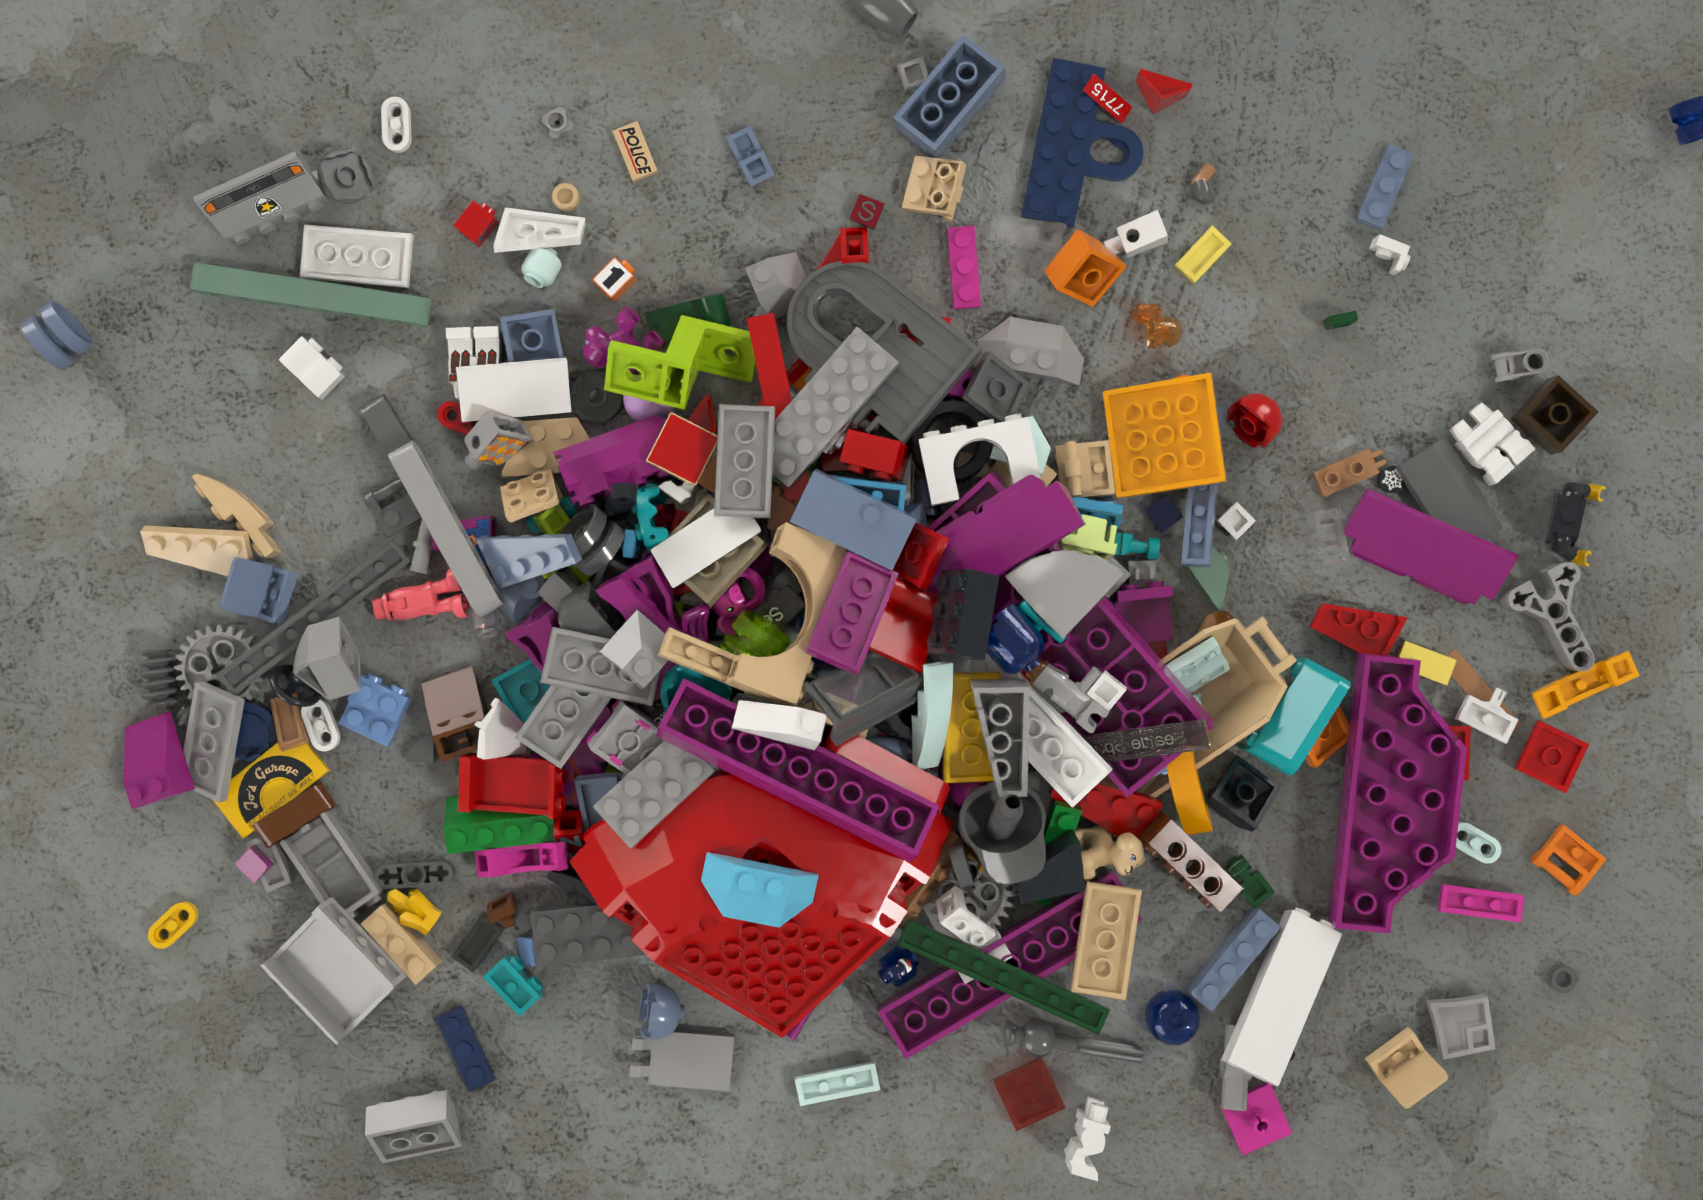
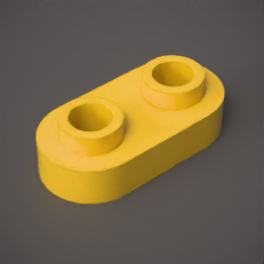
(174, 924)

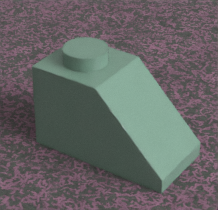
(1212, 579)

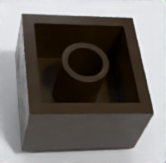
(1554, 415)

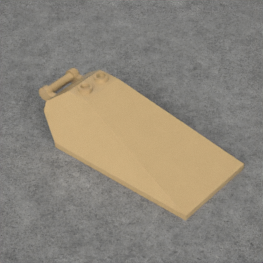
(1238, 698)

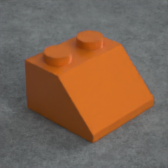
(1084, 268)

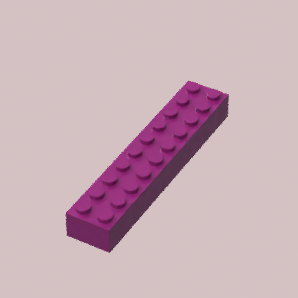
(802, 776)
(945, 1003)

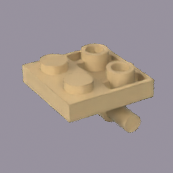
(934, 186)
(1085, 468)

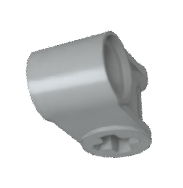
(1515, 364)

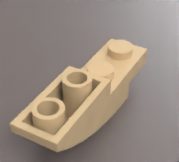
(232, 505)

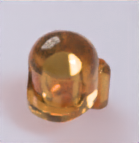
(1160, 329)

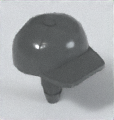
(1005, 833)

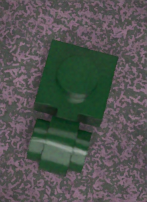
(1254, 885)

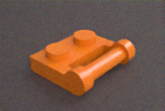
(1573, 852)

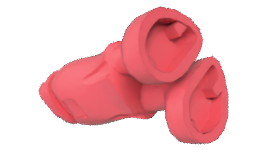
(422, 600)

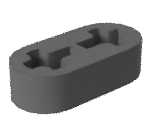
(961, 866)

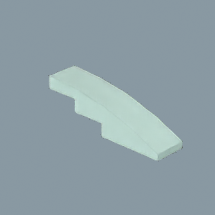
(933, 715)

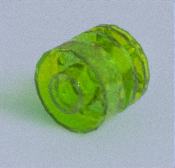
(756, 636)

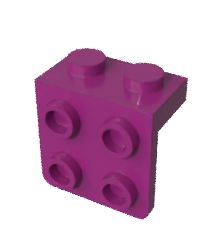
(1146, 610)

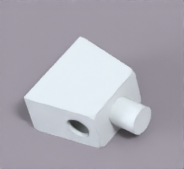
(1147, 228)

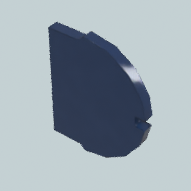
(255, 731)

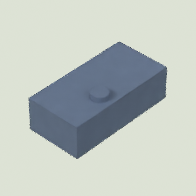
(949, 97)
(853, 519)

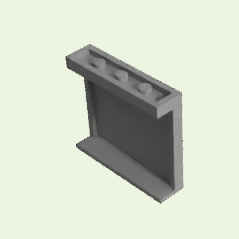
(334, 970)

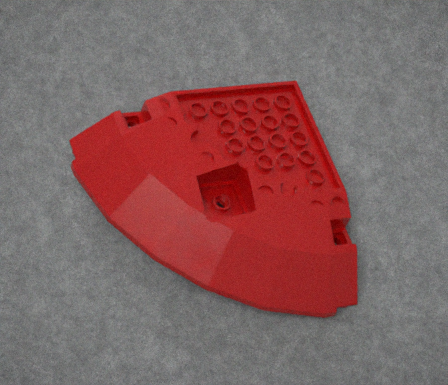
(751, 966)

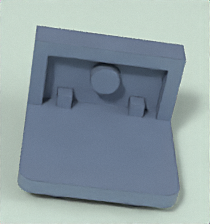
(258, 590)

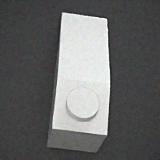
(780, 723)

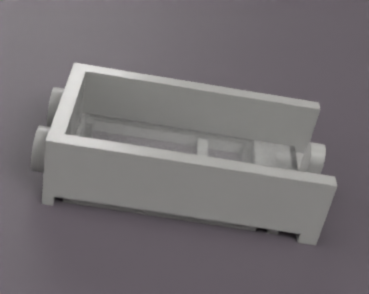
(332, 864)

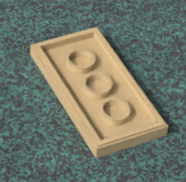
(1106, 940)

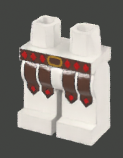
(473, 348)

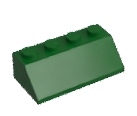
(492, 829)

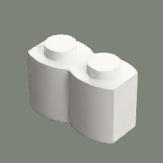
(311, 367)

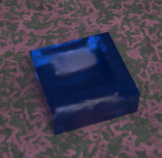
(1164, 513)

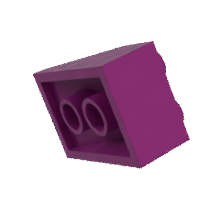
(154, 762)

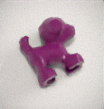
(597, 341)

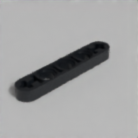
(619, 501)

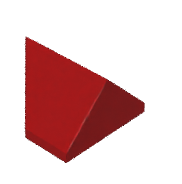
(1161, 90)
(849, 247)
(705, 415)

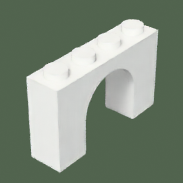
(939, 451)

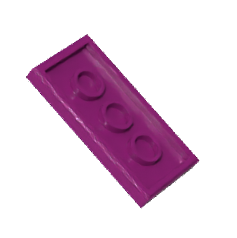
(851, 613)

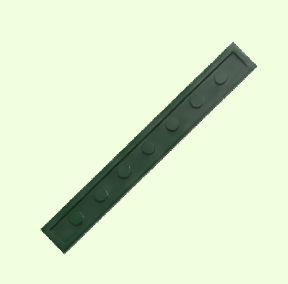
(1003, 976)

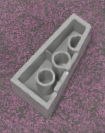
(1004, 724)

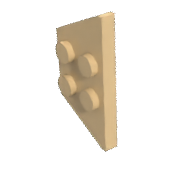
(546, 437)

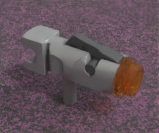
(1067, 695)

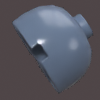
(660, 1011)

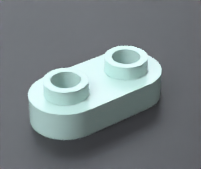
(1472, 843)

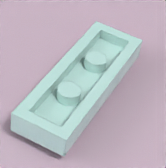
(837, 1083)

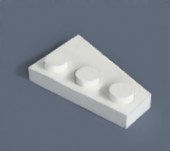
(534, 230)

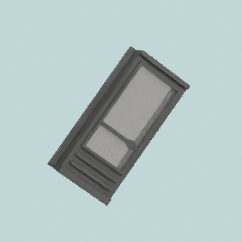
(865, 699)

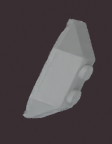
(1034, 350)

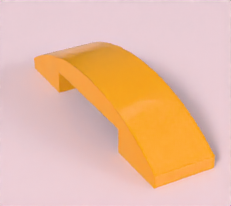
(1580, 685)
(1188, 794)

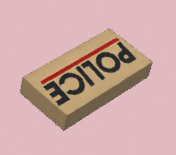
(635, 151)

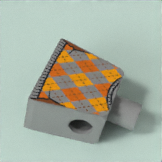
(495, 440)

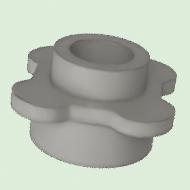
(549, 120)

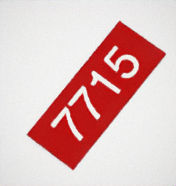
(1107, 98)

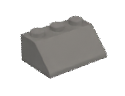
(412, 1126)

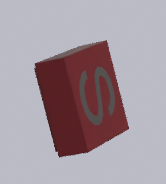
(867, 211)

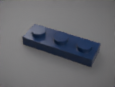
(465, 1048)

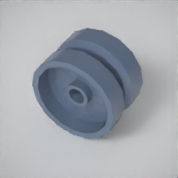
(57, 335)

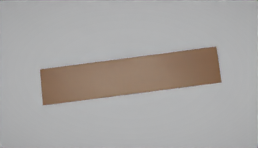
(1472, 683)

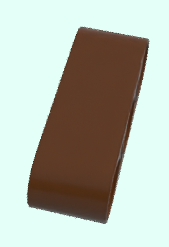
(294, 815)

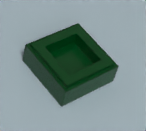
(1340, 320)

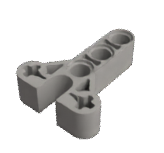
(1558, 593)

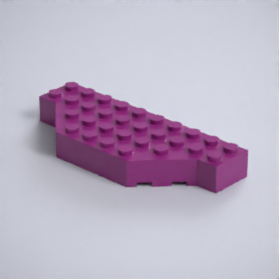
(1395, 795)

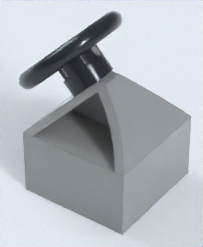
(323, 665)

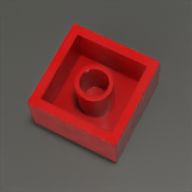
(874, 455)

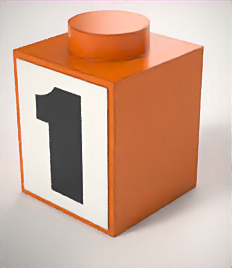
(615, 278)

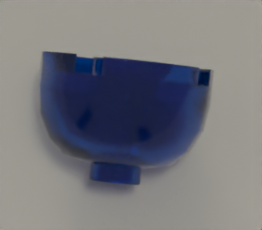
(1172, 1017)

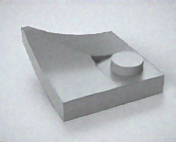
(1462, 1025)

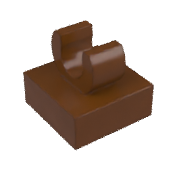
(503, 910)

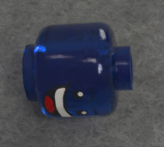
(897, 966)

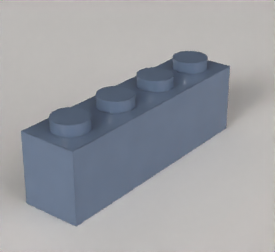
(1232, 958)

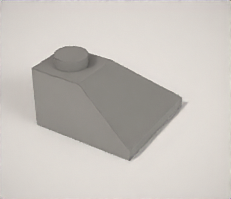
(776, 282)
(636, 649)

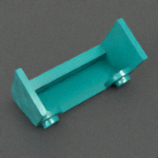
(1298, 717)

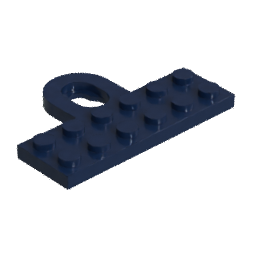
(1064, 144)

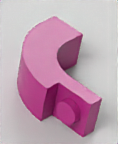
(522, 858)

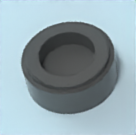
(1561, 978)

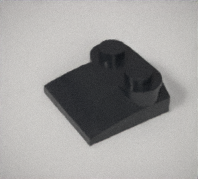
(1242, 794)

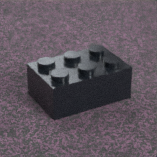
(962, 614)

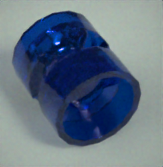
(1689, 118)

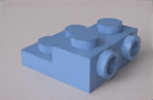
(376, 709)

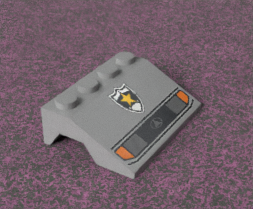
(263, 199)

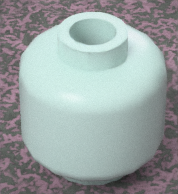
(541, 267)

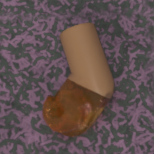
(1214, 619)

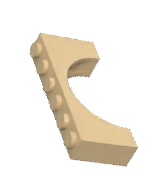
(815, 566)

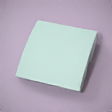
(1199, 665)

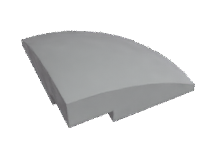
(1064, 585)

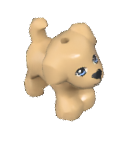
(1100, 851)

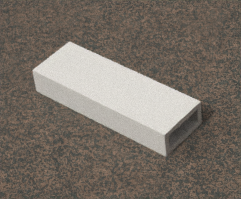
(1282, 996)

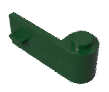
(707, 308)

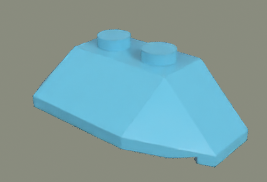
(757, 889)

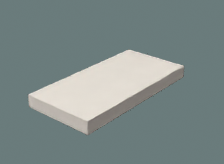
(356, 256)
(514, 389)

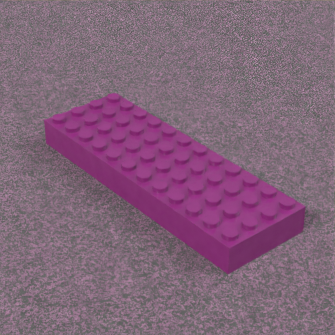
(1110, 644)

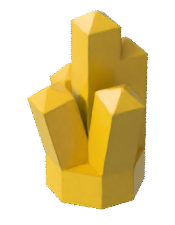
(414, 909)

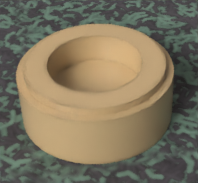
(565, 197)

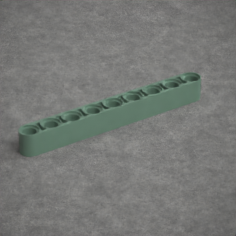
(310, 295)

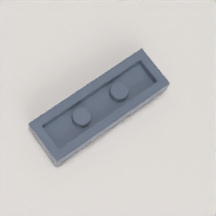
(1384, 187)

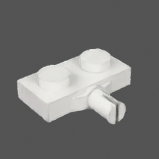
(1488, 716)

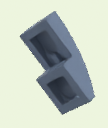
(750, 156)

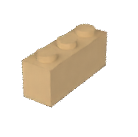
(401, 943)

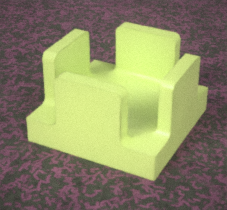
(1092, 538)

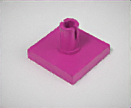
(1261, 1122)

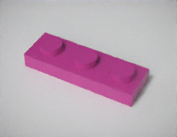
(964, 267)
(1480, 902)

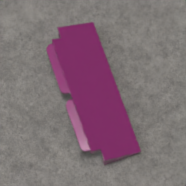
(1009, 528)
(1426, 549)

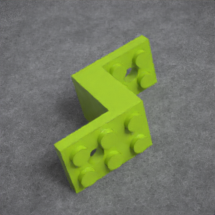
(671, 375)

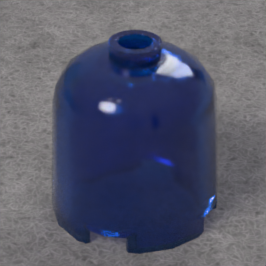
(1014, 642)

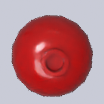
(1256, 419)

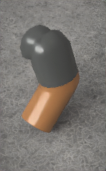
(1200, 184)

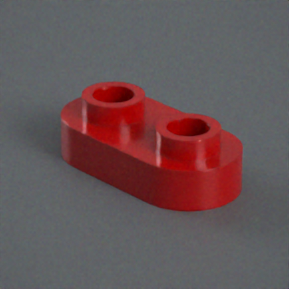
(457, 424)

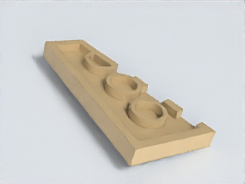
(196, 547)

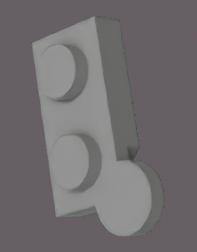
(278, 874)

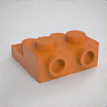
(1330, 740)

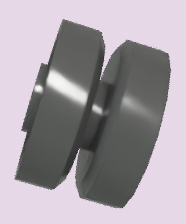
(594, 537)

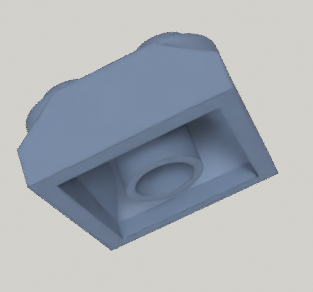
(531, 336)
(521, 597)

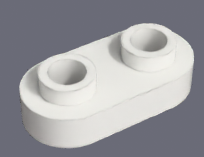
(396, 126)
(319, 725)

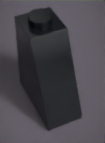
(1060, 874)

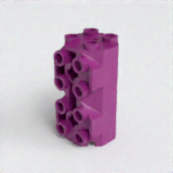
(610, 458)

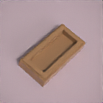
(288, 724)

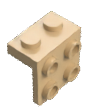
(530, 495)
(1406, 1068)

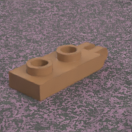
(1347, 472)

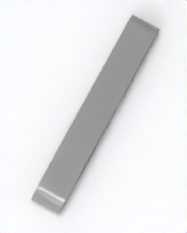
(446, 529)

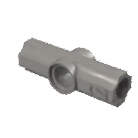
(1234, 1081)

